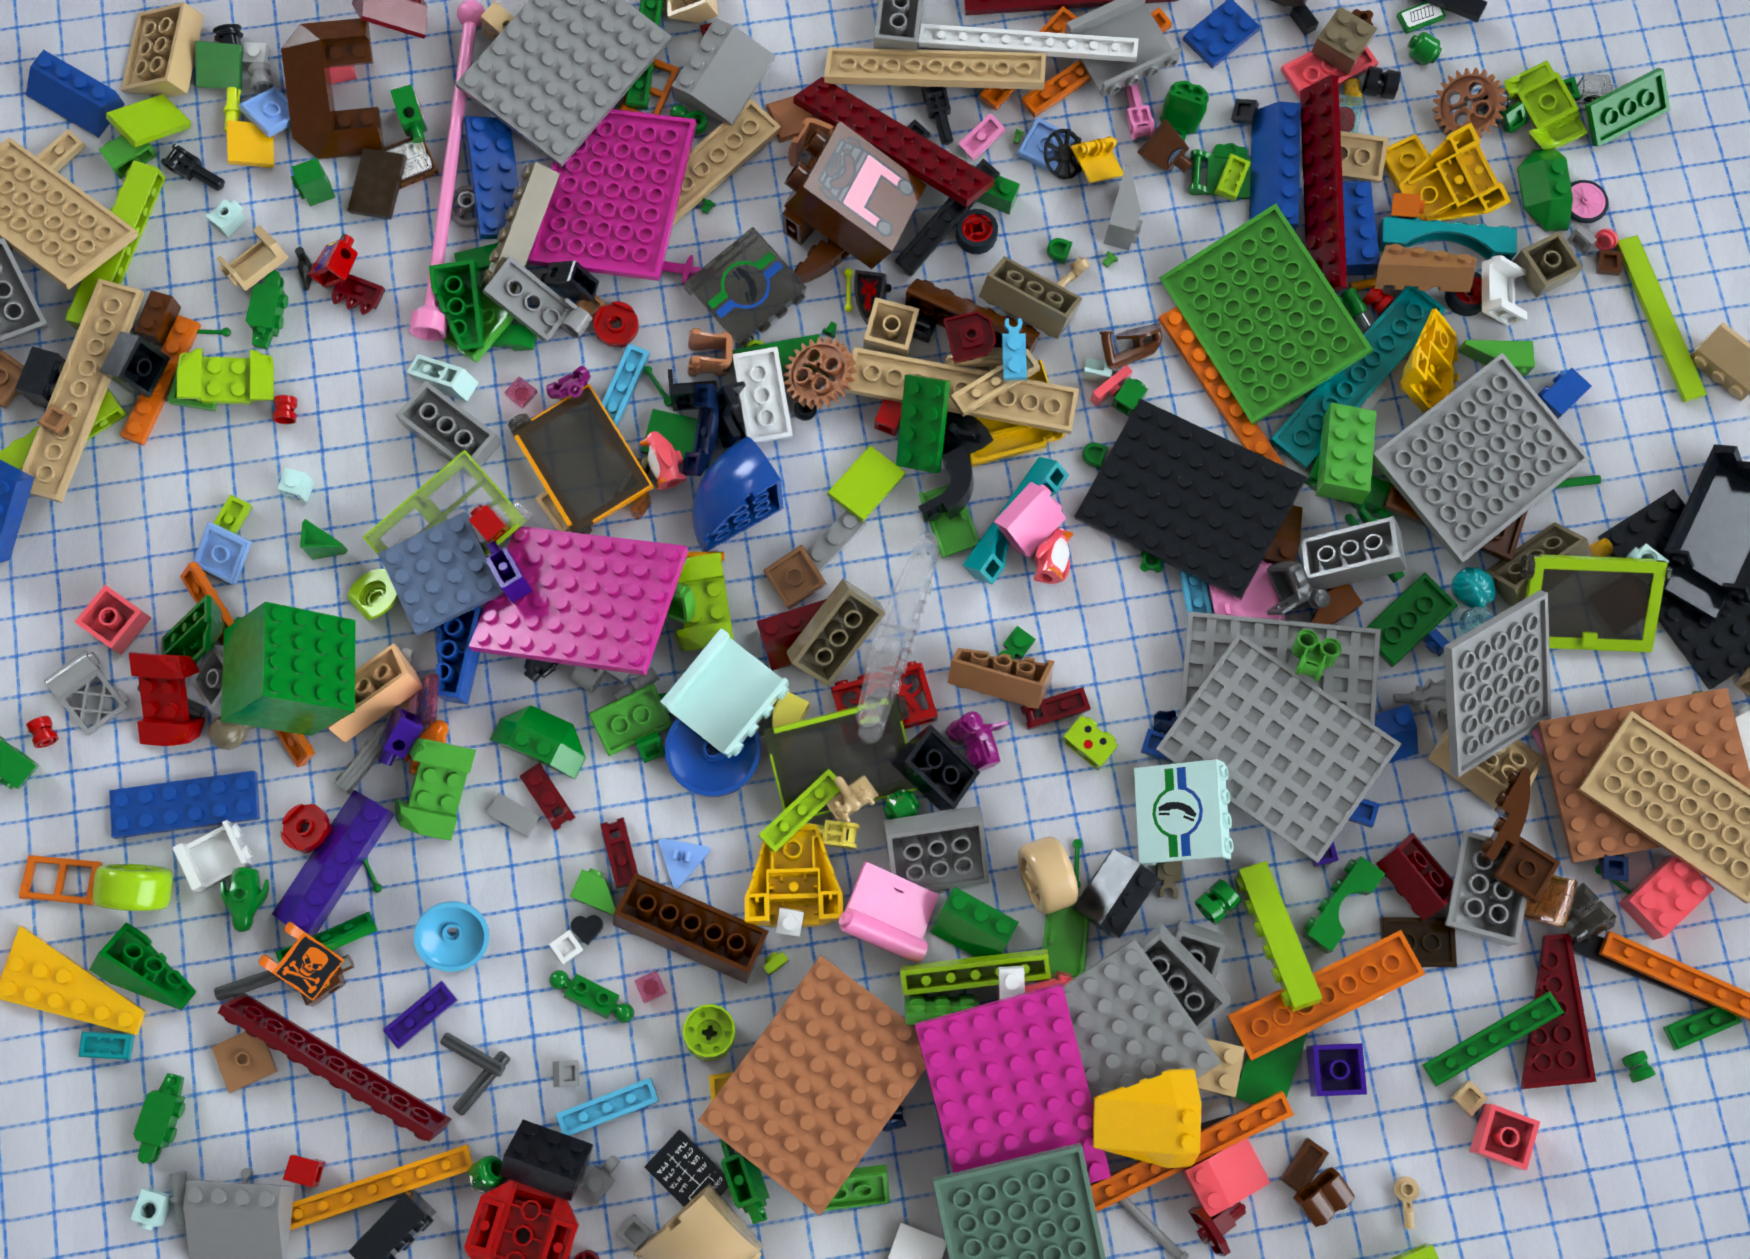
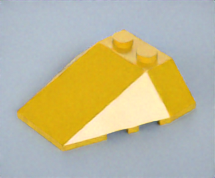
(1456, 179)
(1430, 367)
(795, 879)
(1152, 1120)

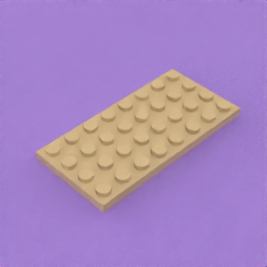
(54, 219)
(1676, 802)

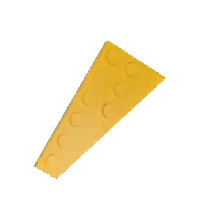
(56, 984)

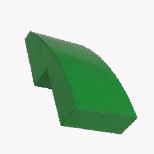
(517, 338)

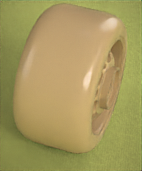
(1047, 875)

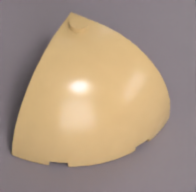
(703, 1231)

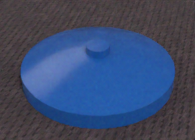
(704, 768)

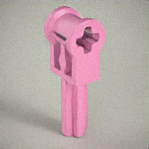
(1138, 116)

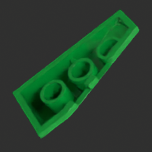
(461, 300)

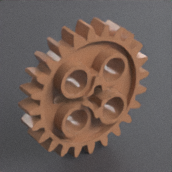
(1463, 86)
(830, 354)

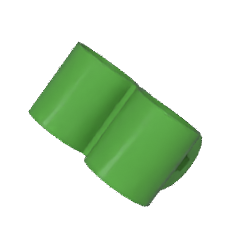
(1314, 656)

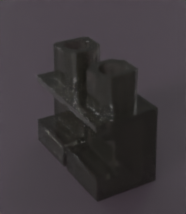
(1589, 915)

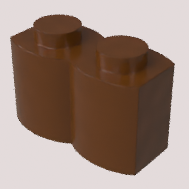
(1324, 1197)

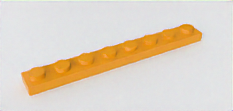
(381, 1186)

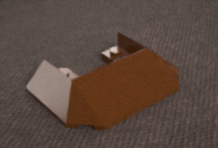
(312, 113)

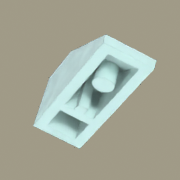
(443, 376)

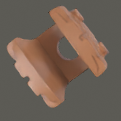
(809, 127)
(701, 340)

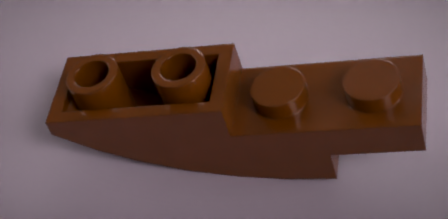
(820, 261)
(1513, 807)

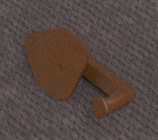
(1134, 353)

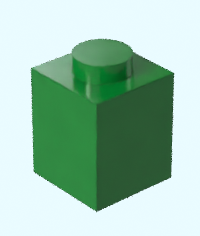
(1129, 395)

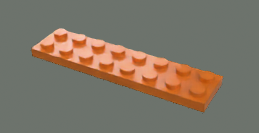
(1343, 988)

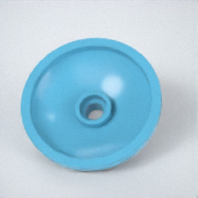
(447, 949)

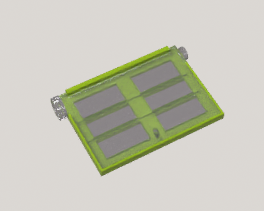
(451, 491)

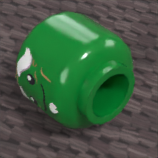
(901, 804)
(485, 1174)

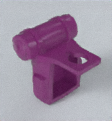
(976, 739)

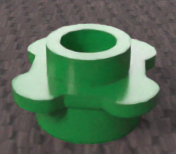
(1146, 565)

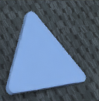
(681, 859)

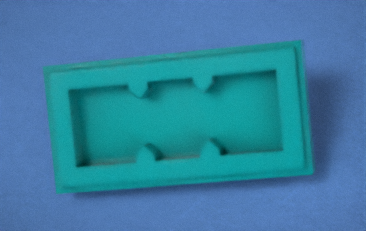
(106, 1045)

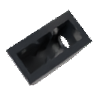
(571, 281)

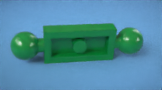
(591, 996)

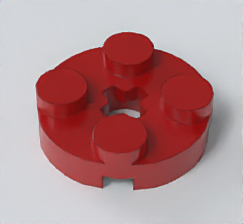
(611, 313)
(316, 834)

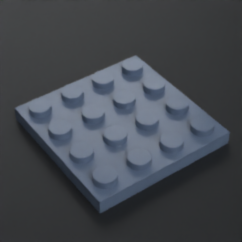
(440, 573)

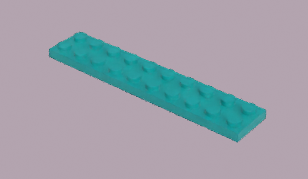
(1391, 340)

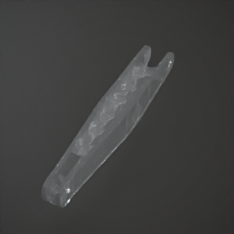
(895, 638)

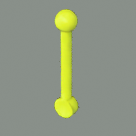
(848, 273)

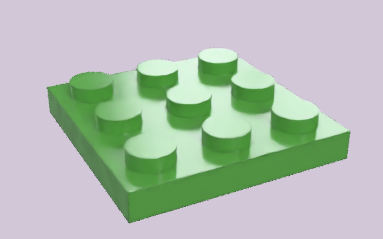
(924, 1008)

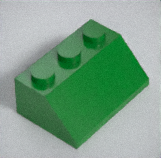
(973, 925)

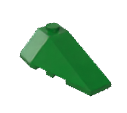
(137, 967)

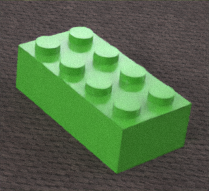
(1346, 453)

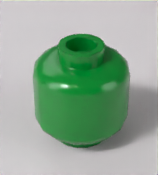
(1424, 48)

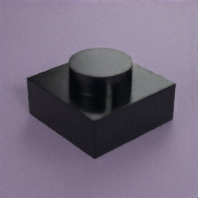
(1245, 111)

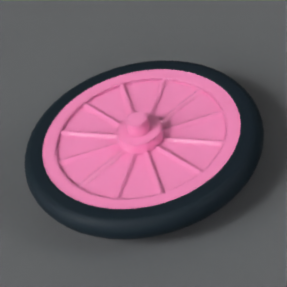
(1589, 201)

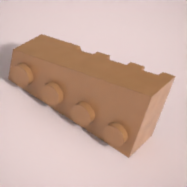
(1425, 269)

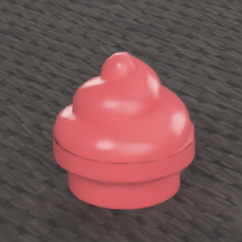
(1606, 239)

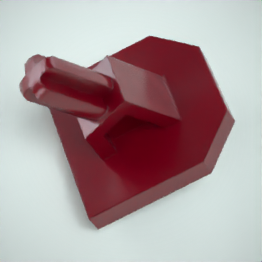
(970, 336)
(1214, 1228)

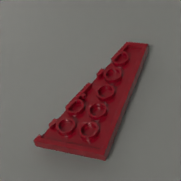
(1560, 1048)

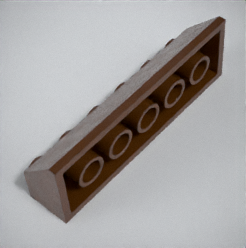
(944, 303)
(690, 927)

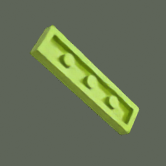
(800, 811)

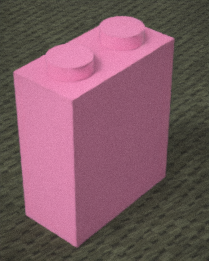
(1030, 519)

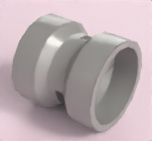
(260, 75)

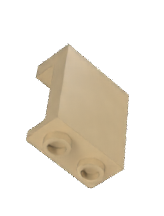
(255, 261)

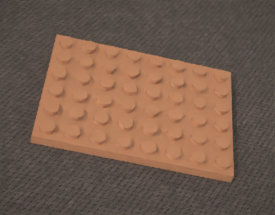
(1575, 742)
(818, 1085)

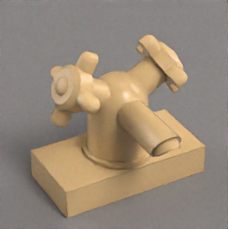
(851, 797)

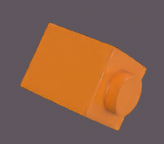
(1407, 205)

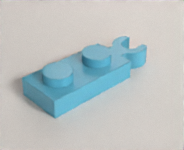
(1014, 352)

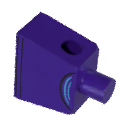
(402, 727)

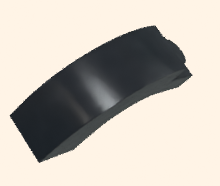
(959, 491)

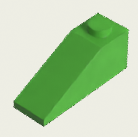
(1517, 352)

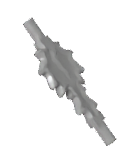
(1429, 697)

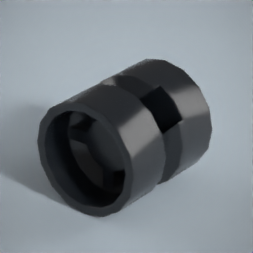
(1389, 82)

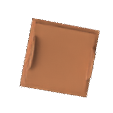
(788, 117)

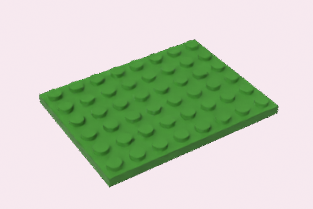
(1265, 314)

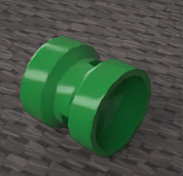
(1641, 1071)

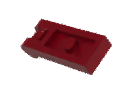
(1057, 708)
(546, 795)
(619, 852)

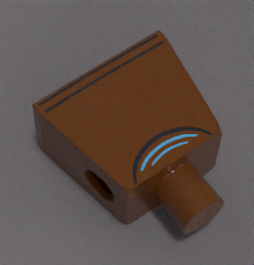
(1166, 149)

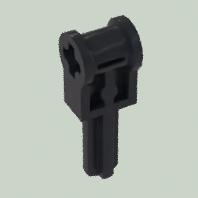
(938, 108)
(190, 166)

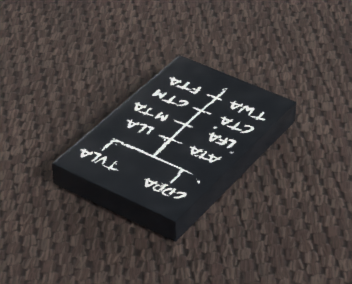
(685, 1169)

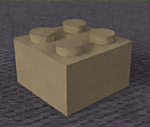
(1343, 40)
(1548, 264)

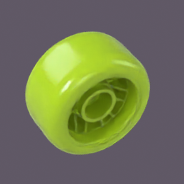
(132, 887)

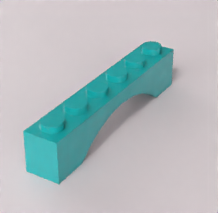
(1480, 238)
(990, 553)

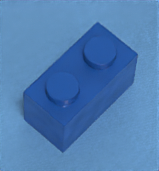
(1564, 392)

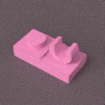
(982, 137)

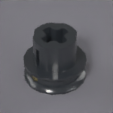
(228, 33)

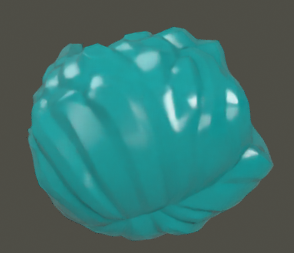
(1473, 587)

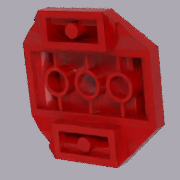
(518, 1206)

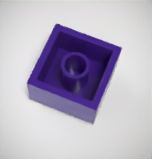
(1336, 1070)

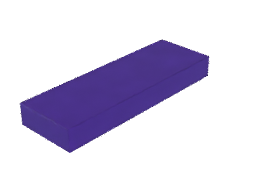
(420, 1015)

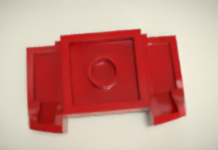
(165, 699)

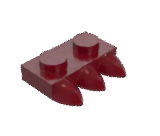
(358, 291)

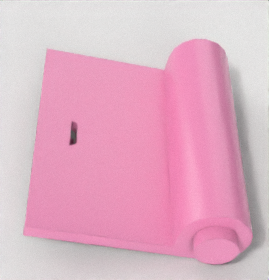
(1255, 602)
(888, 917)

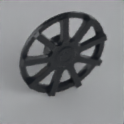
(1062, 153)

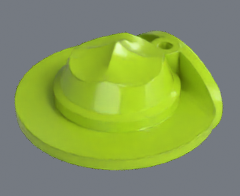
(373, 594)

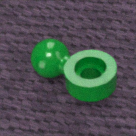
(681, 111)

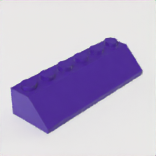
(333, 864)

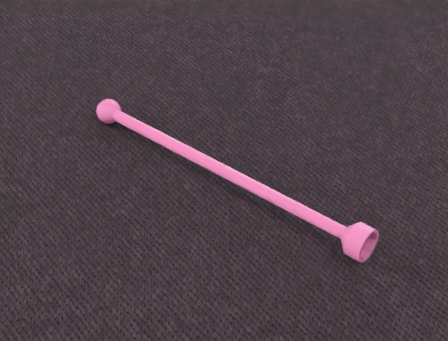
(429, 321)

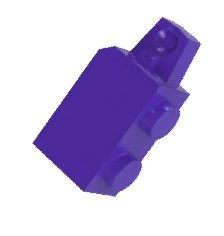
(507, 572)

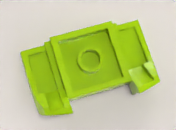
(1547, 106)
(225, 378)
(707, 582)

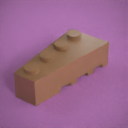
(1001, 676)

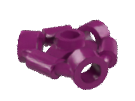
(569, 384)

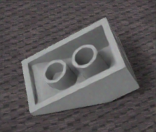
(1124, 221)
(1203, 944)

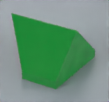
(318, 543)

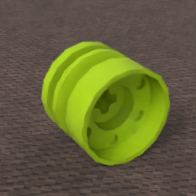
(698, 1022)

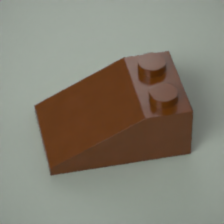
(1287, 540)

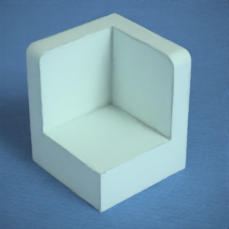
(1096, 371)

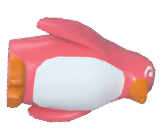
(663, 461)
(1053, 557)

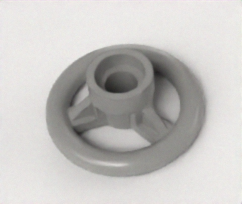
(464, 196)

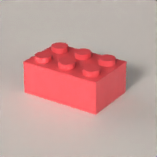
(1666, 897)

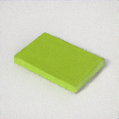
(148, 120)
(866, 483)

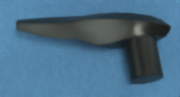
(304, 267)

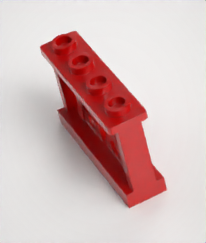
(916, 714)

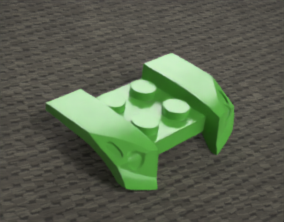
(435, 788)

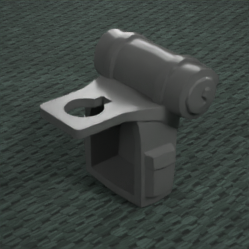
(1294, 589)

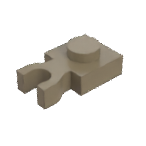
(1169, 874)

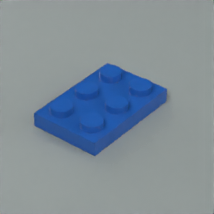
(1221, 33)

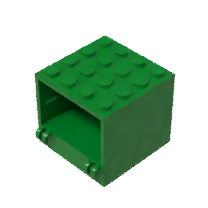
(288, 669)

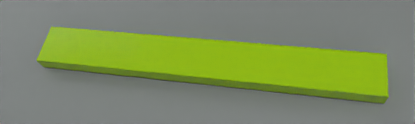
(1660, 319)

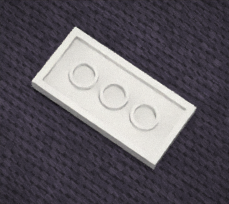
(764, 395)

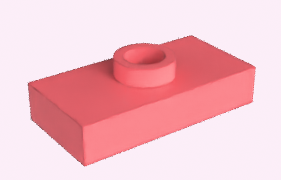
(1111, 386)

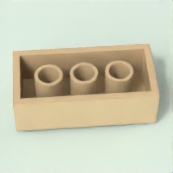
(1225, 1076)

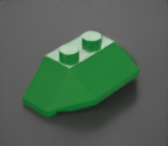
(1546, 189)
(195, 631)
(542, 739)

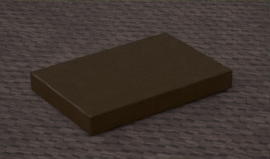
(377, 183)
(1429, 939)

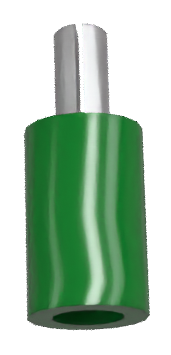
(1355, 306)

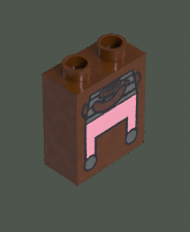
(853, 193)

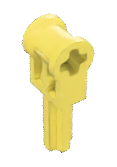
(835, 834)

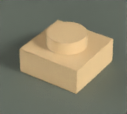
(1469, 1098)

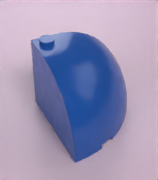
(735, 494)

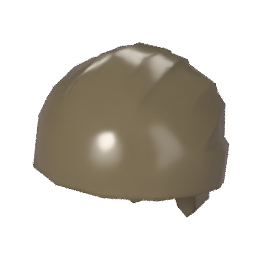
(227, 735)

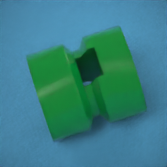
(1218, 901)

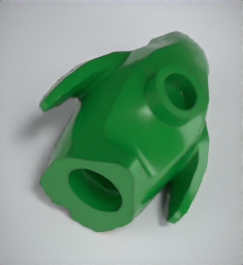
(244, 896)

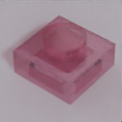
(520, 392)
(650, 986)

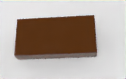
(1304, 1165)

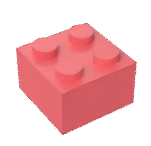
(112, 619)
(1504, 1136)

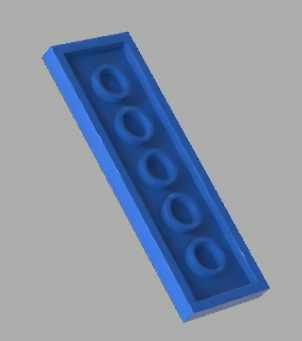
(491, 172)
(184, 804)

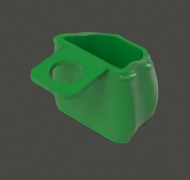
(1185, 107)

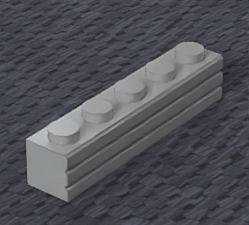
(362, 763)

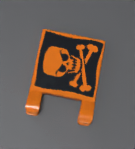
(306, 964)

